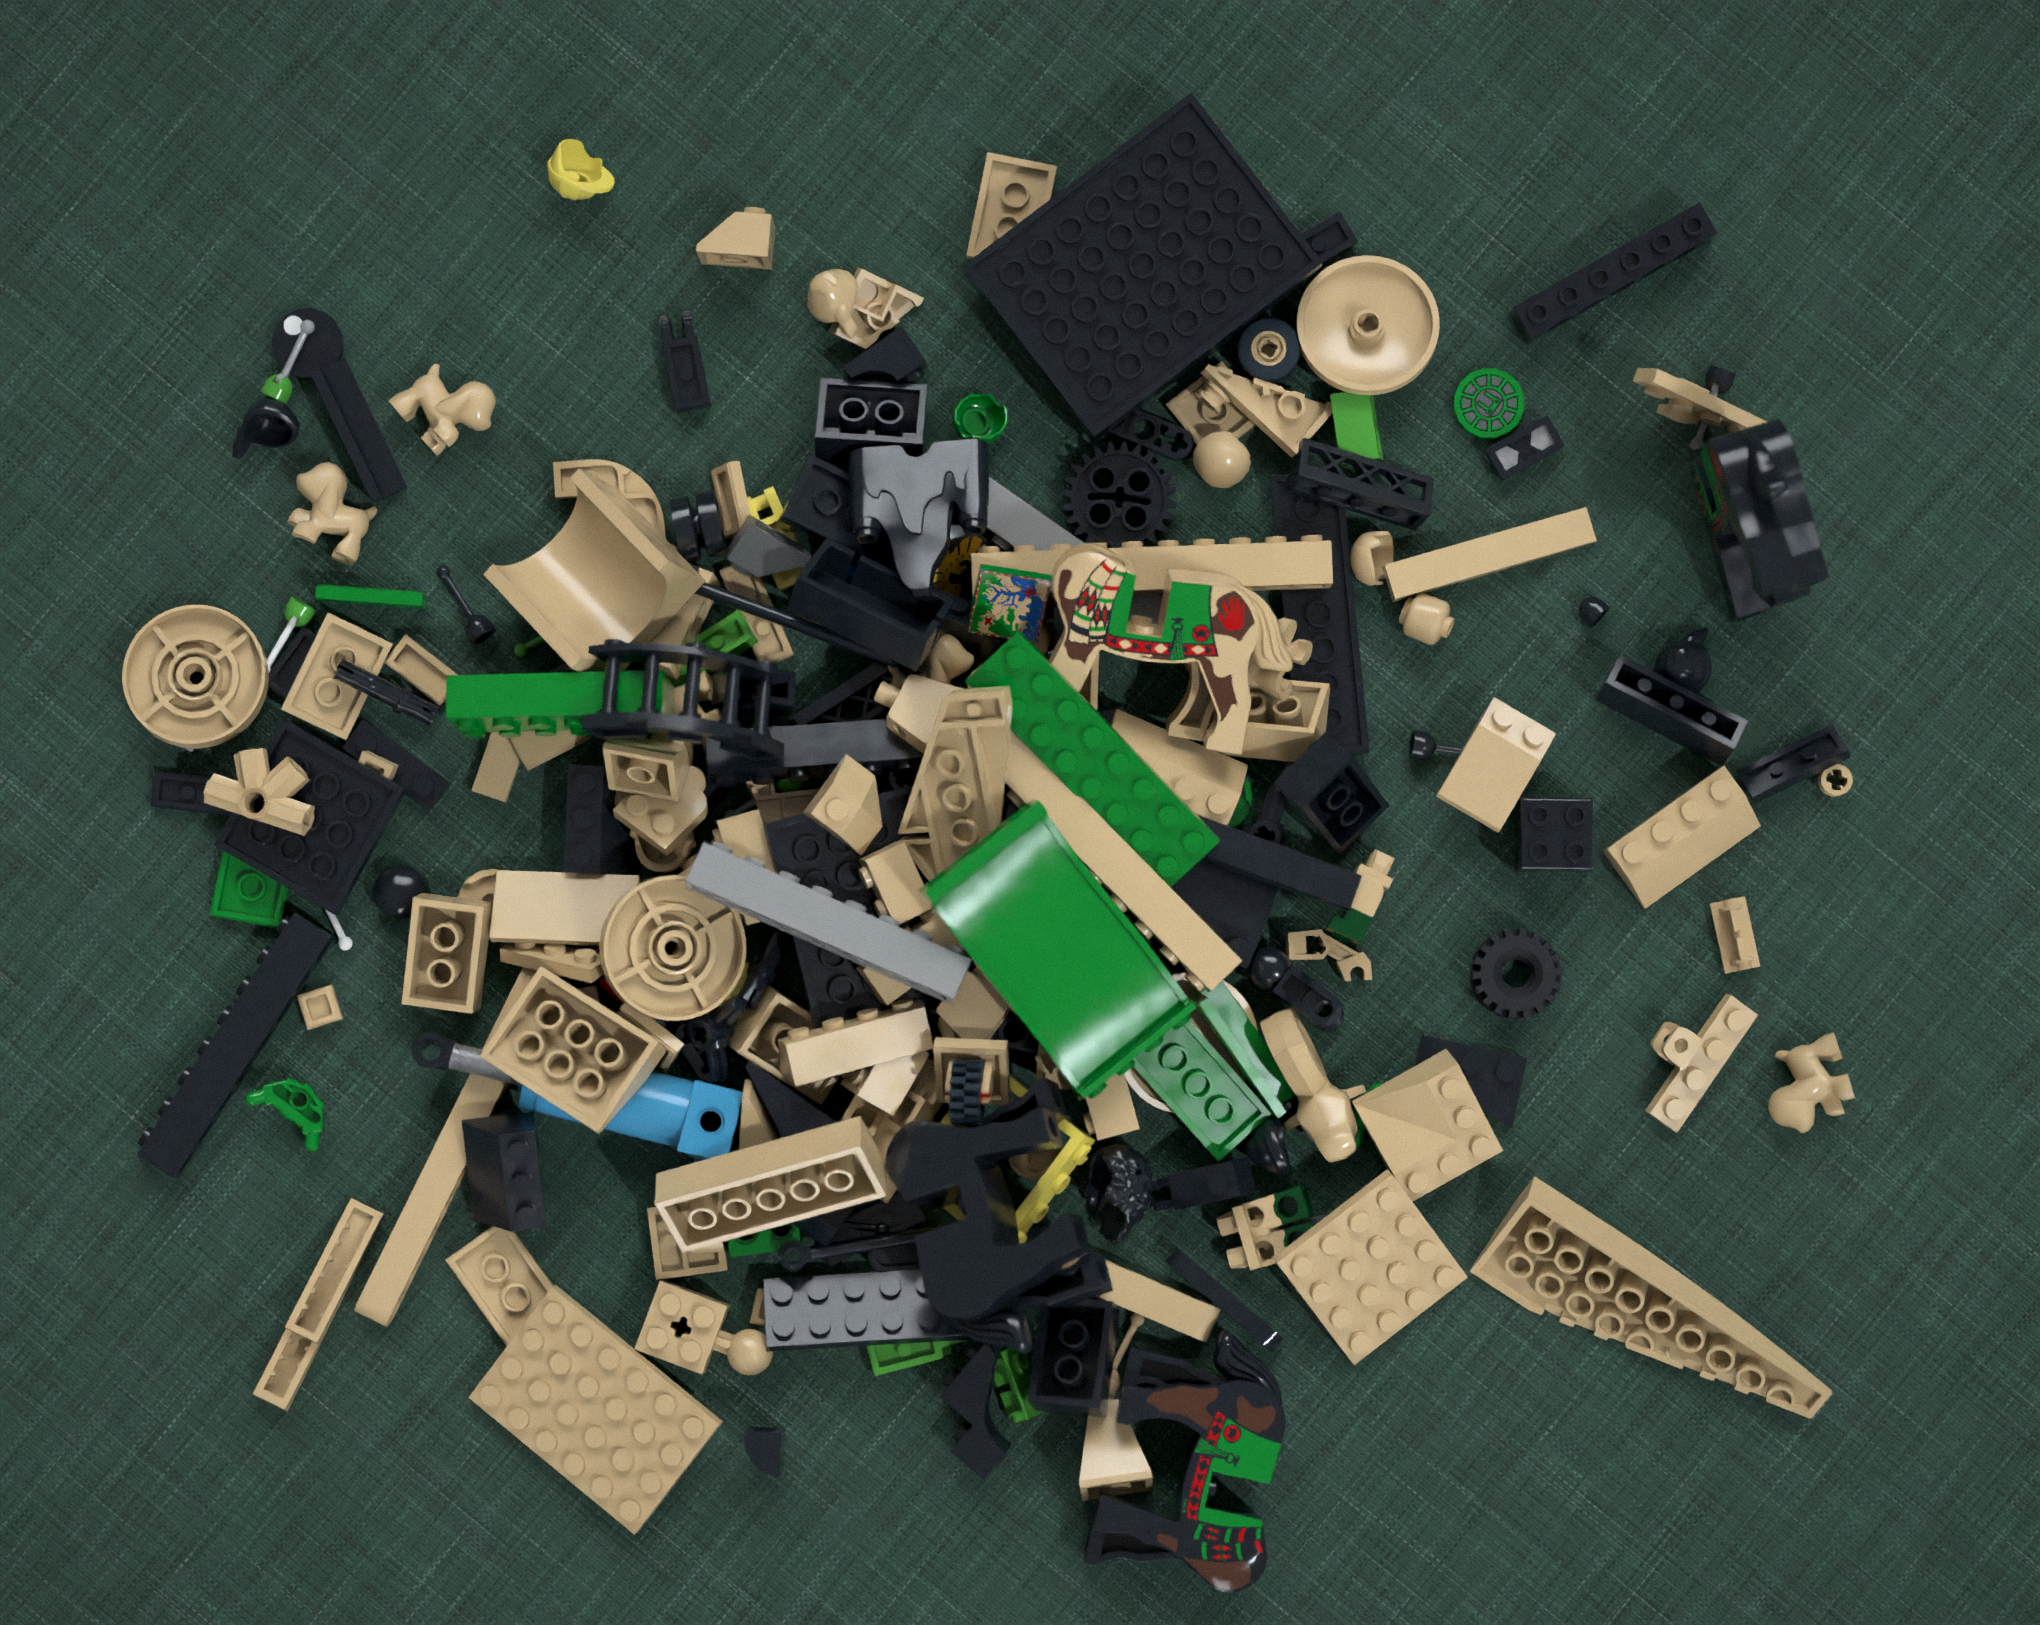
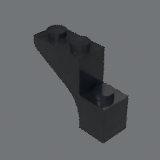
(970, 1394)

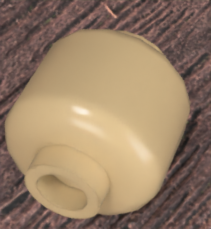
(1426, 618)

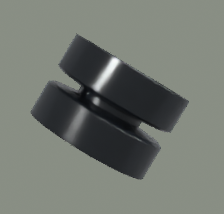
(698, 526)

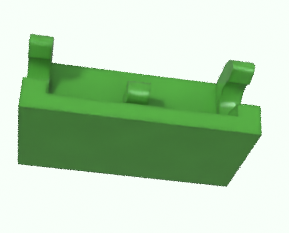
(1356, 425)

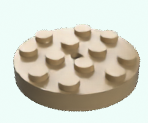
(188, 642)
(679, 984)

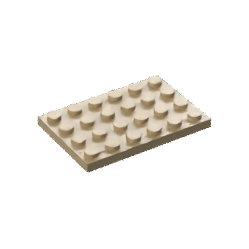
(595, 1409)

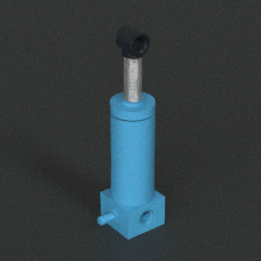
(660, 1111)

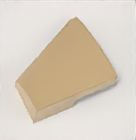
(876, 308)

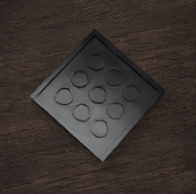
(350, 818)

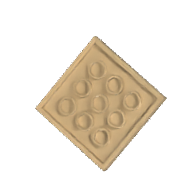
(1370, 1267)

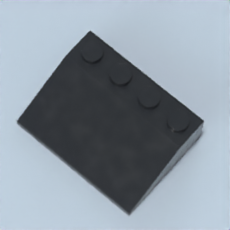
(1228, 903)

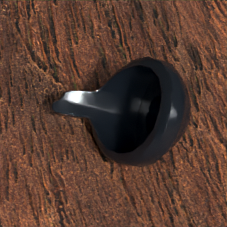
(266, 425)
(1686, 661)
(1267, 1146)

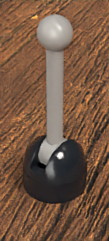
(1718, 382)

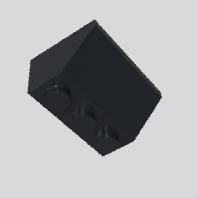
(869, 415)
(593, 835)
(505, 1171)

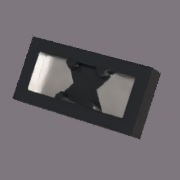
(1524, 448)

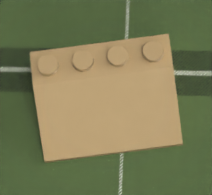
(572, 1050)

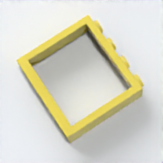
(1053, 1180)

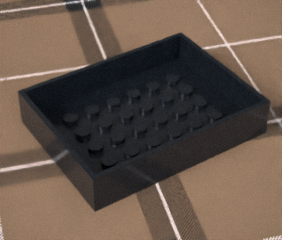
(1142, 267)

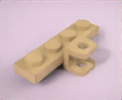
(1691, 402)
(1696, 1059)

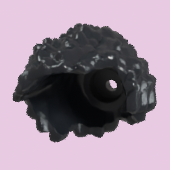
(1118, 1188)

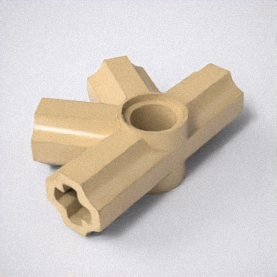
(257, 781)

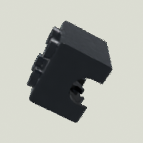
(1554, 835)

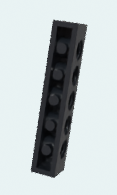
(1613, 273)

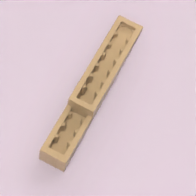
(1488, 554)
(318, 1305)

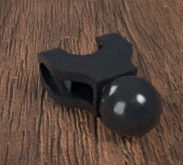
(1273, 972)

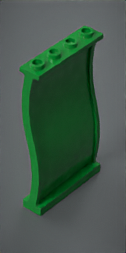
(1058, 950)

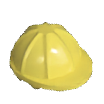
(576, 173)

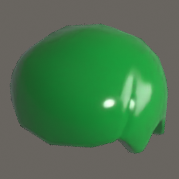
(980, 418)

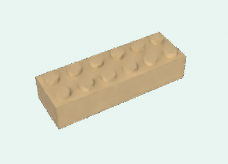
(771, 1184)

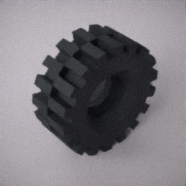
(1542, 965)

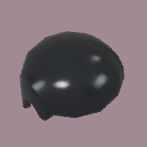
(395, 890)

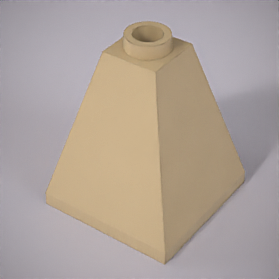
(1112, 1458)

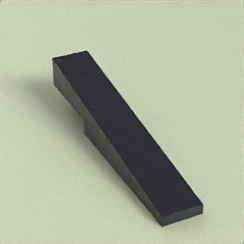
(1281, 866)

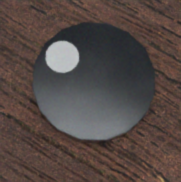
(320, 347)

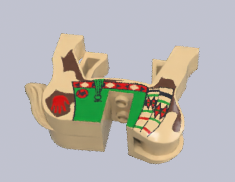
(1200, 622)

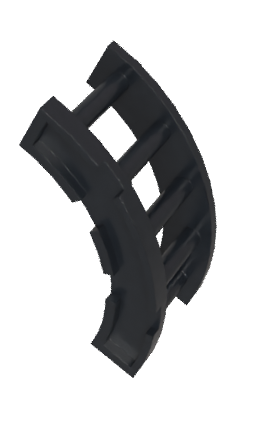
(688, 725)

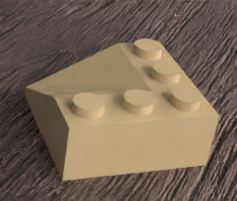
(1427, 1125)

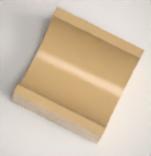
(598, 578)

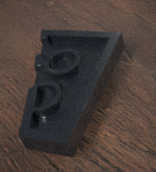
(1490, 1074)

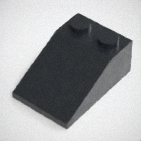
(787, 1107)

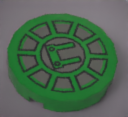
(1488, 403)

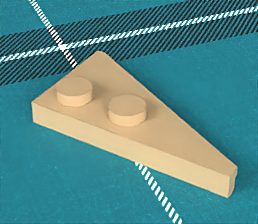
(1277, 412)

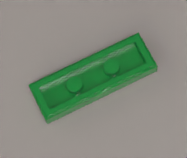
(371, 596)

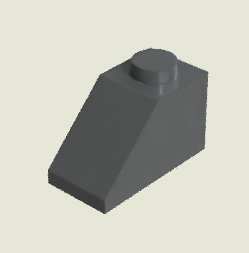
(764, 550)

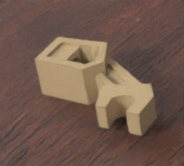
(1345, 956)

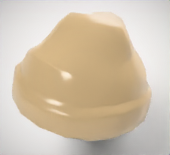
(832, 298)

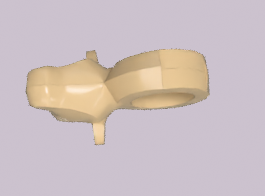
(1322, 1108)

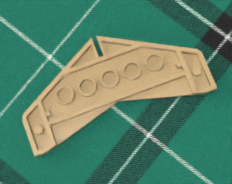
(959, 778)

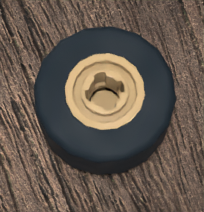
(1265, 361)

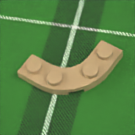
(618, 476)

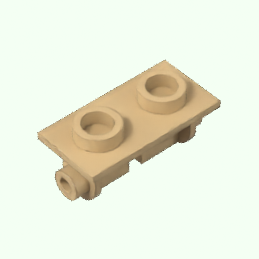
(1734, 934)

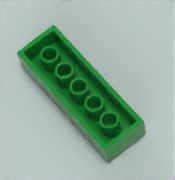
(541, 701)

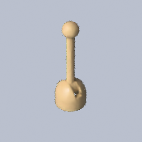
(1136, 1321)

